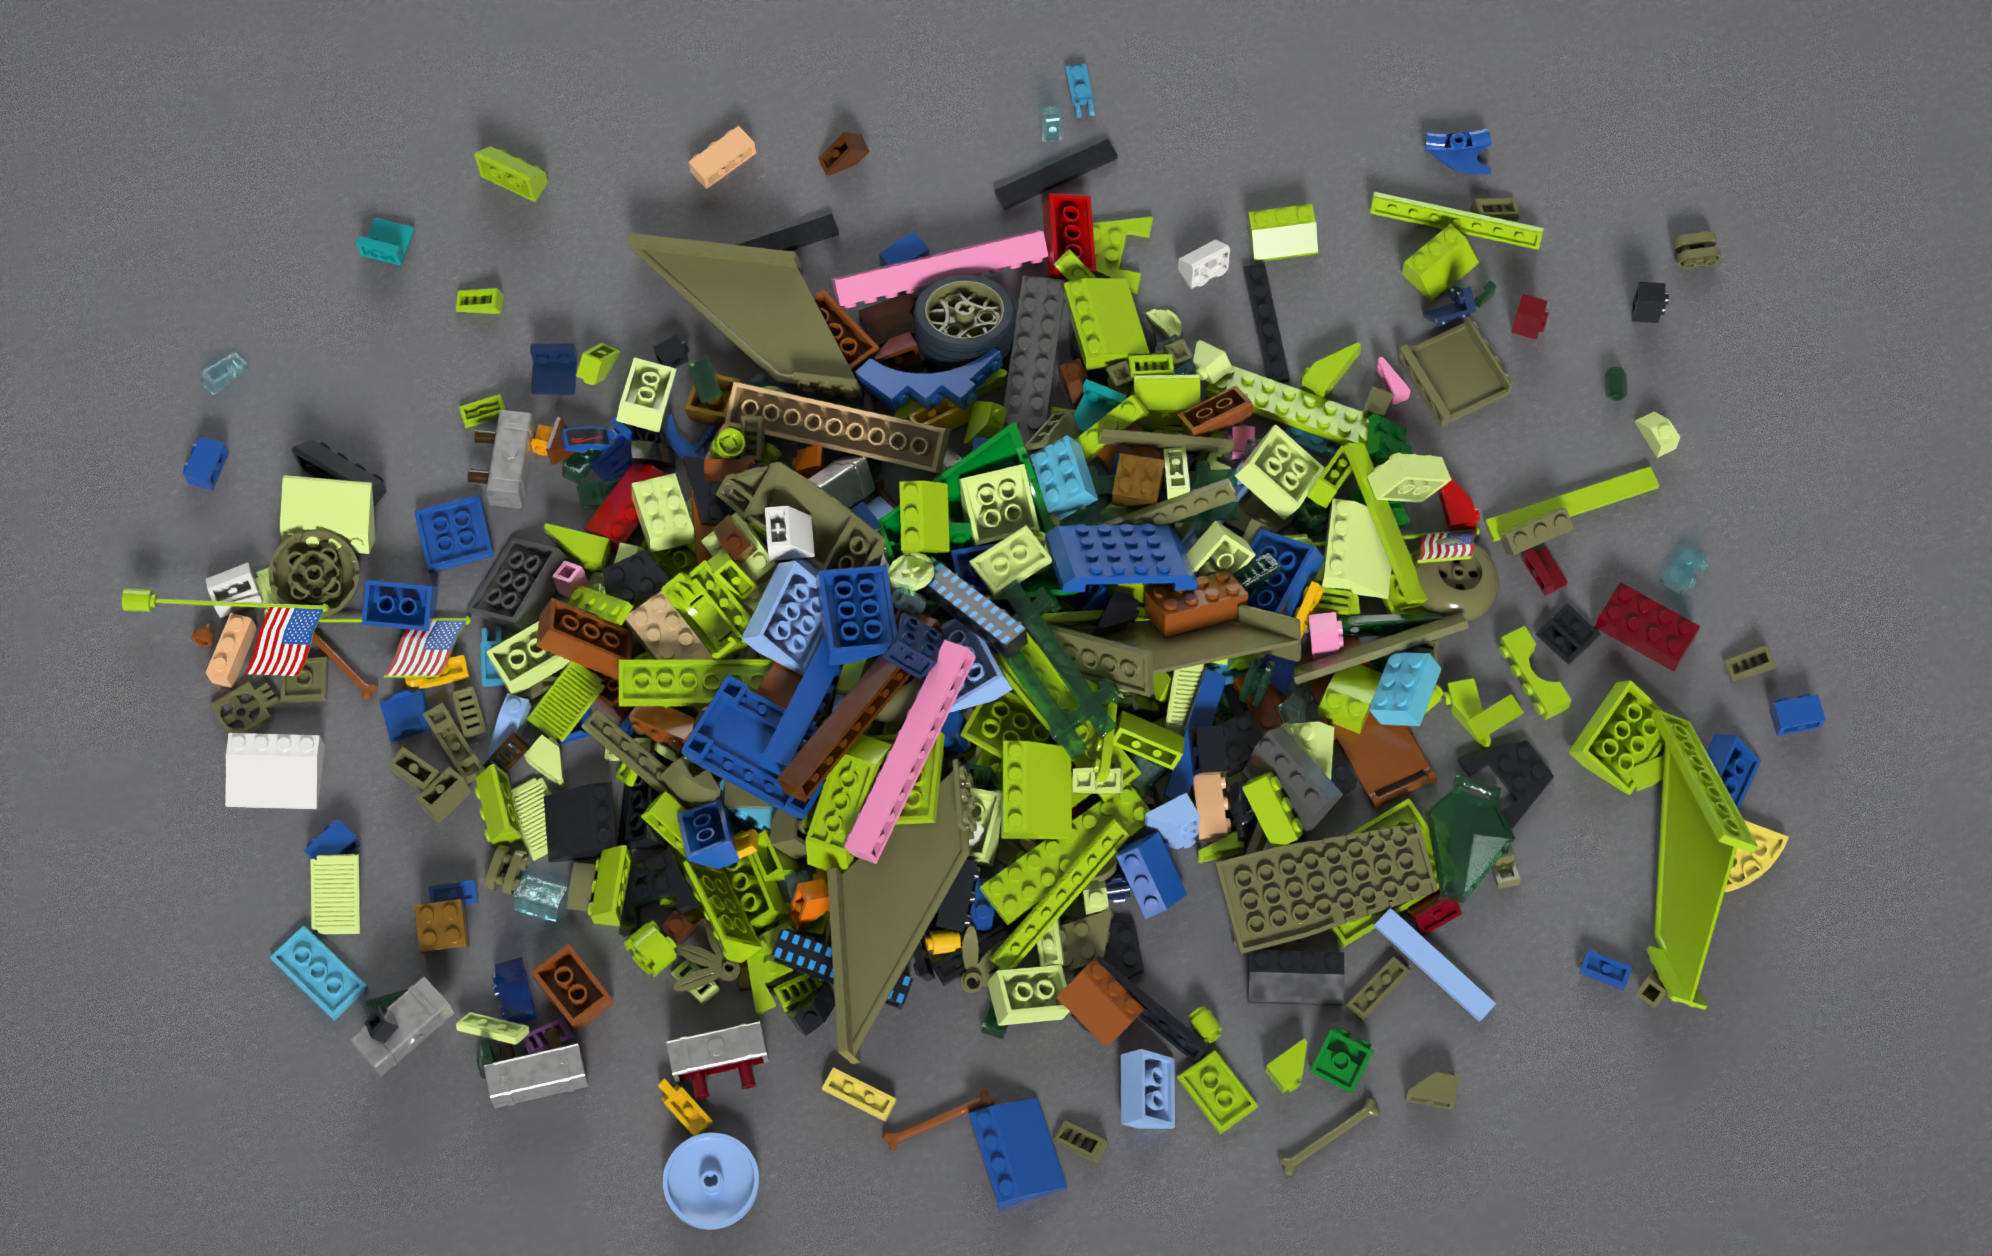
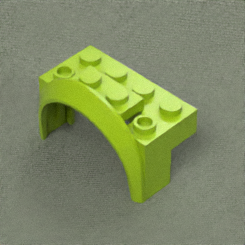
(712, 615)

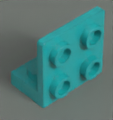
(386, 241)
(1095, 404)

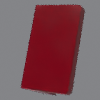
(1544, 570)
(1433, 912)

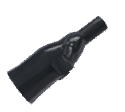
(1240, 810)

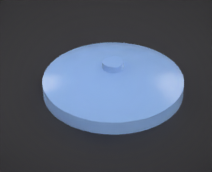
(711, 1181)

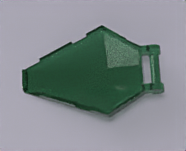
(1467, 837)

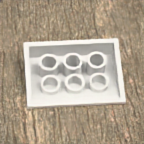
(273, 770)

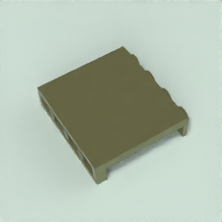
(1455, 372)

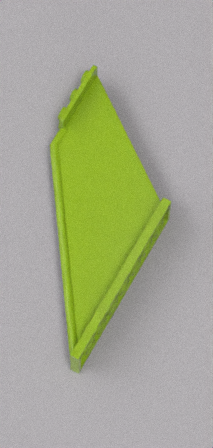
(1694, 860)

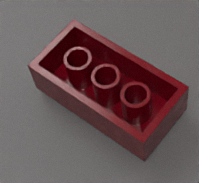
(1647, 626)

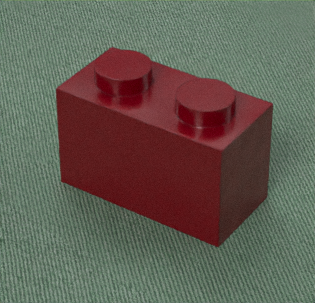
(1530, 317)

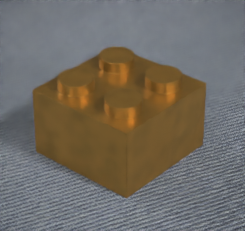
(714, 410)
(1137, 481)
(441, 925)

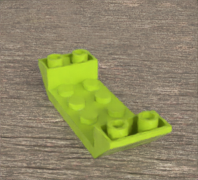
(841, 802)

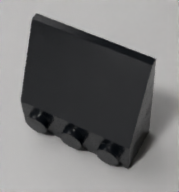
(580, 822)

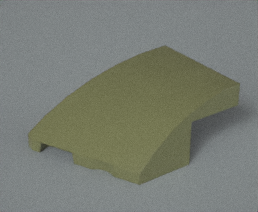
(689, 790)

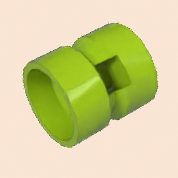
(730, 441)

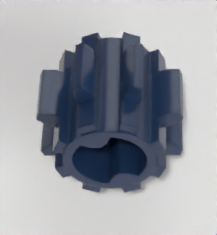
(1117, 888)

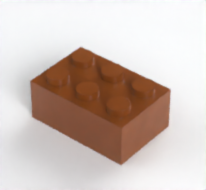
(572, 988)

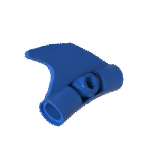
(1460, 149)

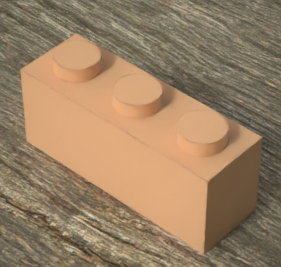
(722, 157)
(231, 650)
(1211, 807)

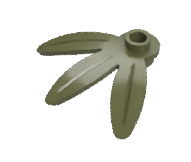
(705, 958)
(976, 970)

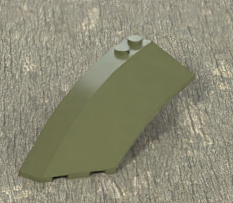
(838, 533)

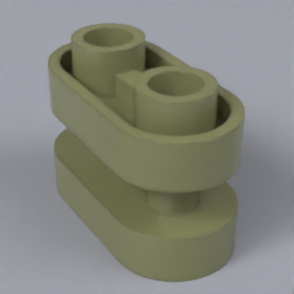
(1697, 250)
(510, 882)

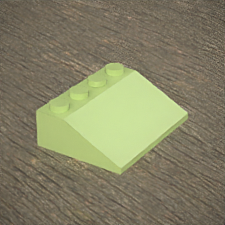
(328, 506)
(1354, 552)

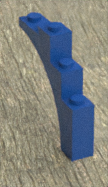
(928, 390)

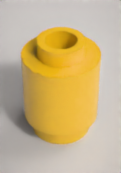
(943, 941)

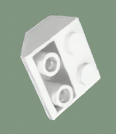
(1204, 263)
(788, 533)
(233, 586)

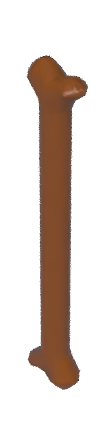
(367, 689)
(894, 1138)

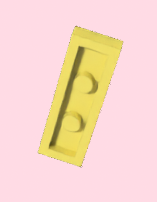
(859, 1094)

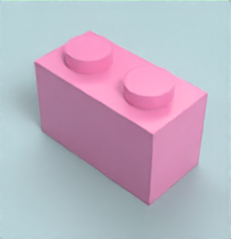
(1325, 635)

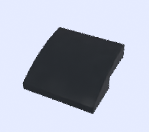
(1568, 634)

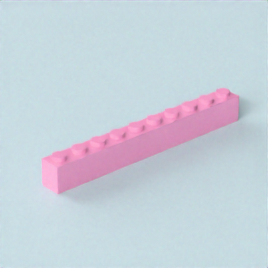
(926, 270)
(909, 752)

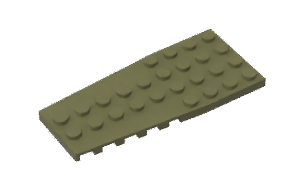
(1322, 884)

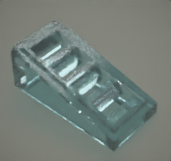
(213, 382)

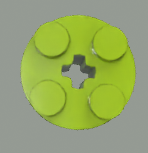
(651, 948)

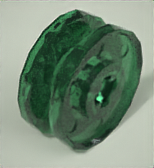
(1257, 681)

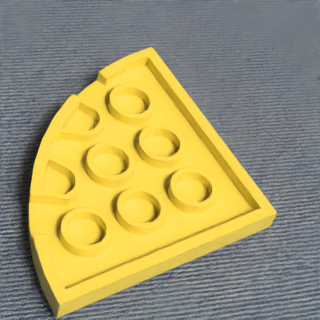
(1751, 866)

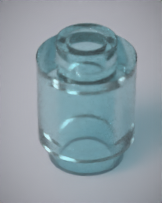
(908, 601)

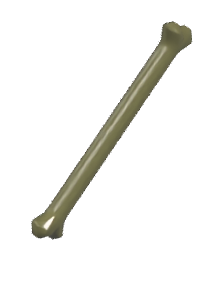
(1290, 1163)

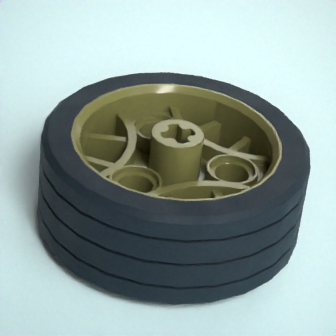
(963, 320)

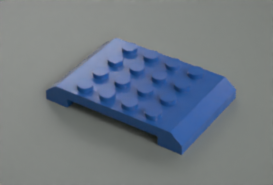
(1119, 556)
(732, 742)

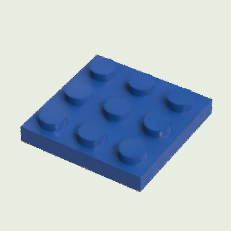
(454, 533)

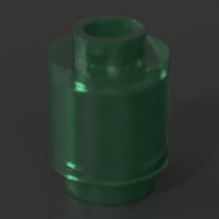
(1616, 383)

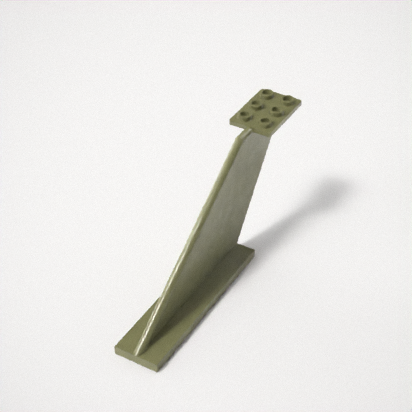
(759, 305)
(1140, 650)
(888, 905)

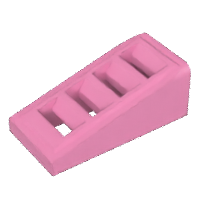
(1392, 381)

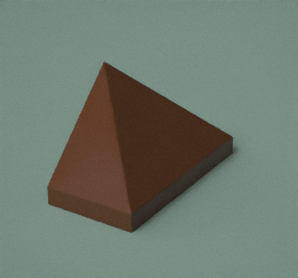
(555, 445)

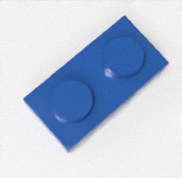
(452, 891)
(1605, 970)

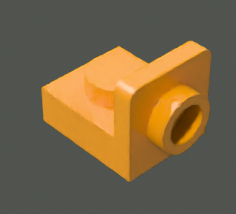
(541, 439)

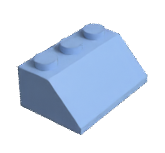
(1175, 821)
(1147, 1090)

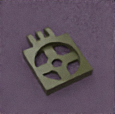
(261, 701)

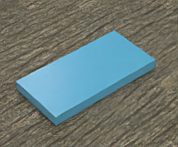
(319, 972)

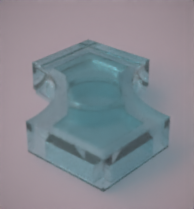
(1297, 699)

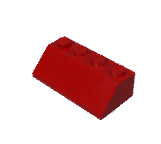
(1068, 226)
(617, 514)

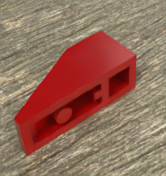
(1457, 507)

